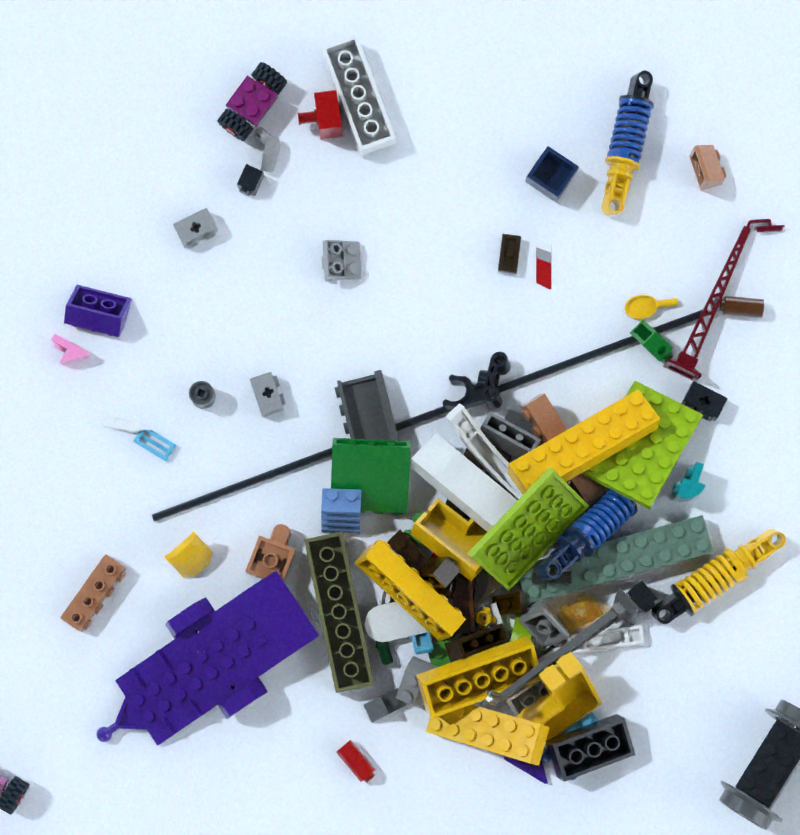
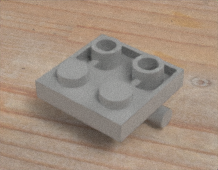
(341, 260)

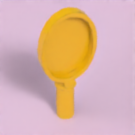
(645, 306)

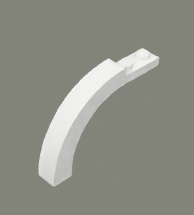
(482, 448)

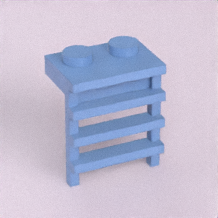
(341, 510)

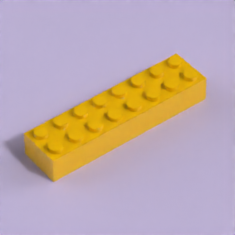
(587, 442)

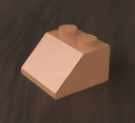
(707, 166)

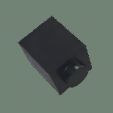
(250, 180)

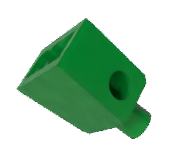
(652, 341)

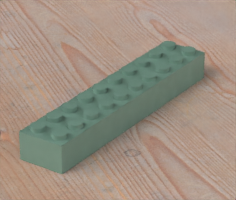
(627, 557)

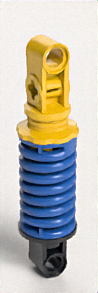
(627, 141)

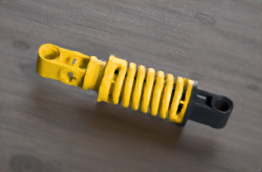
(717, 576)

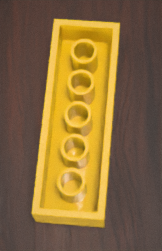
(410, 590)
(467, 679)
(492, 732)

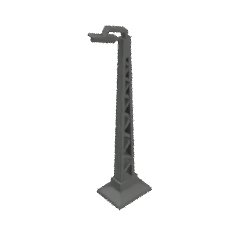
(622, 608)

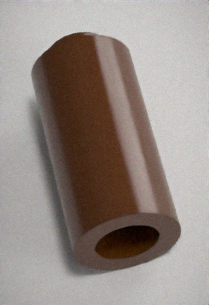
(742, 306)

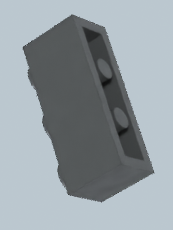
(508, 436)

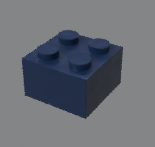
(552, 174)

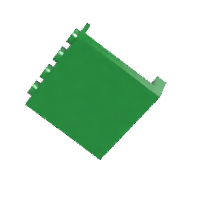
(376, 469)

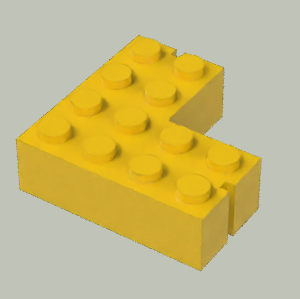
(449, 536)
(568, 696)

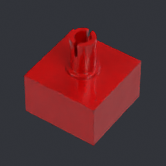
(325, 115)

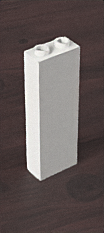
(462, 482)

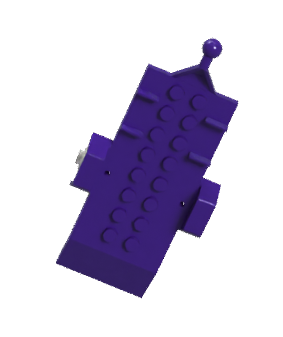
(209, 657)

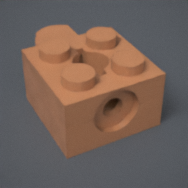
(272, 554)

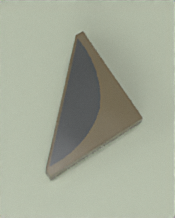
(485, 587)

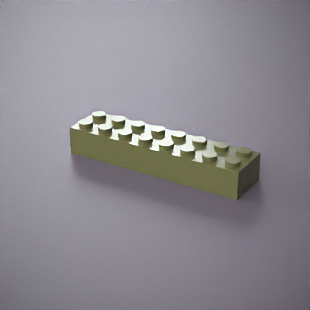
(339, 612)

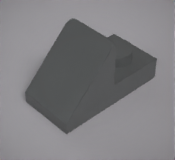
(383, 705)

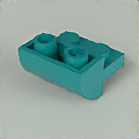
(688, 486)

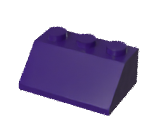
(97, 310)

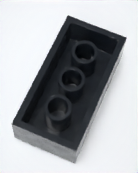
(590, 747)

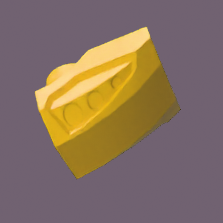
(190, 556)

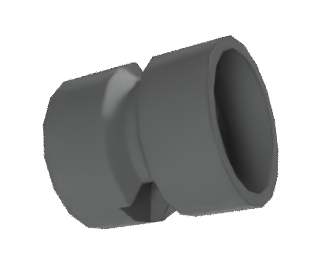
(202, 394)

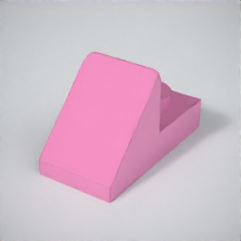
(73, 352)

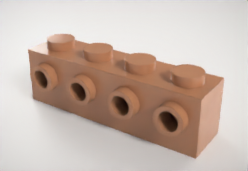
(93, 593)

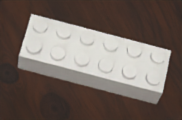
(358, 95)

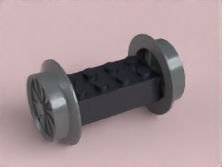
(768, 769)

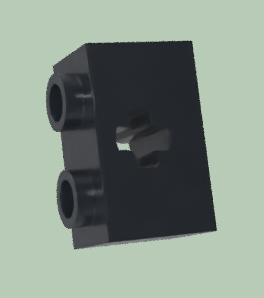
(713, 399)
(642, 597)

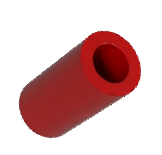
(356, 761)

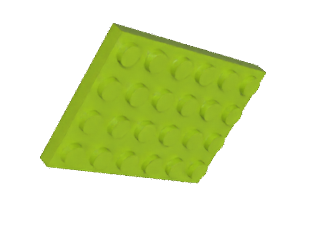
(646, 464)
(528, 529)

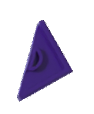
(535, 771)

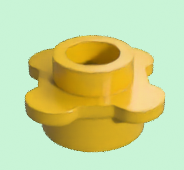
(489, 618)

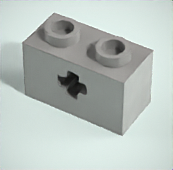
(186, 226)
(267, 405)

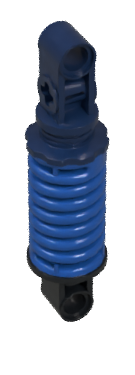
(588, 533)

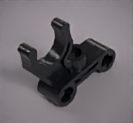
(486, 385)

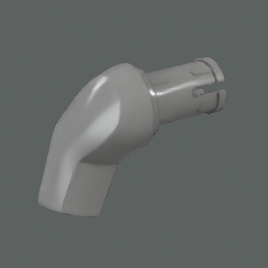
(271, 149)

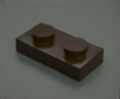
(509, 253)
(510, 602)

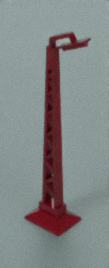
(685, 363)

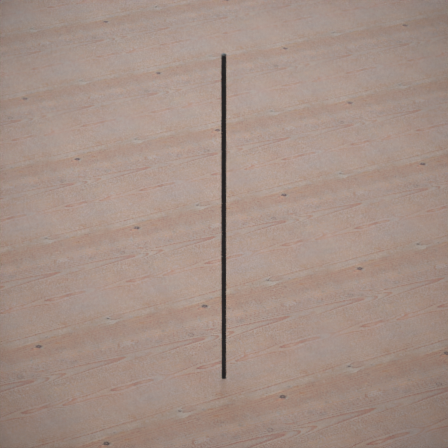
(418, 419)

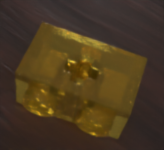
(590, 608)

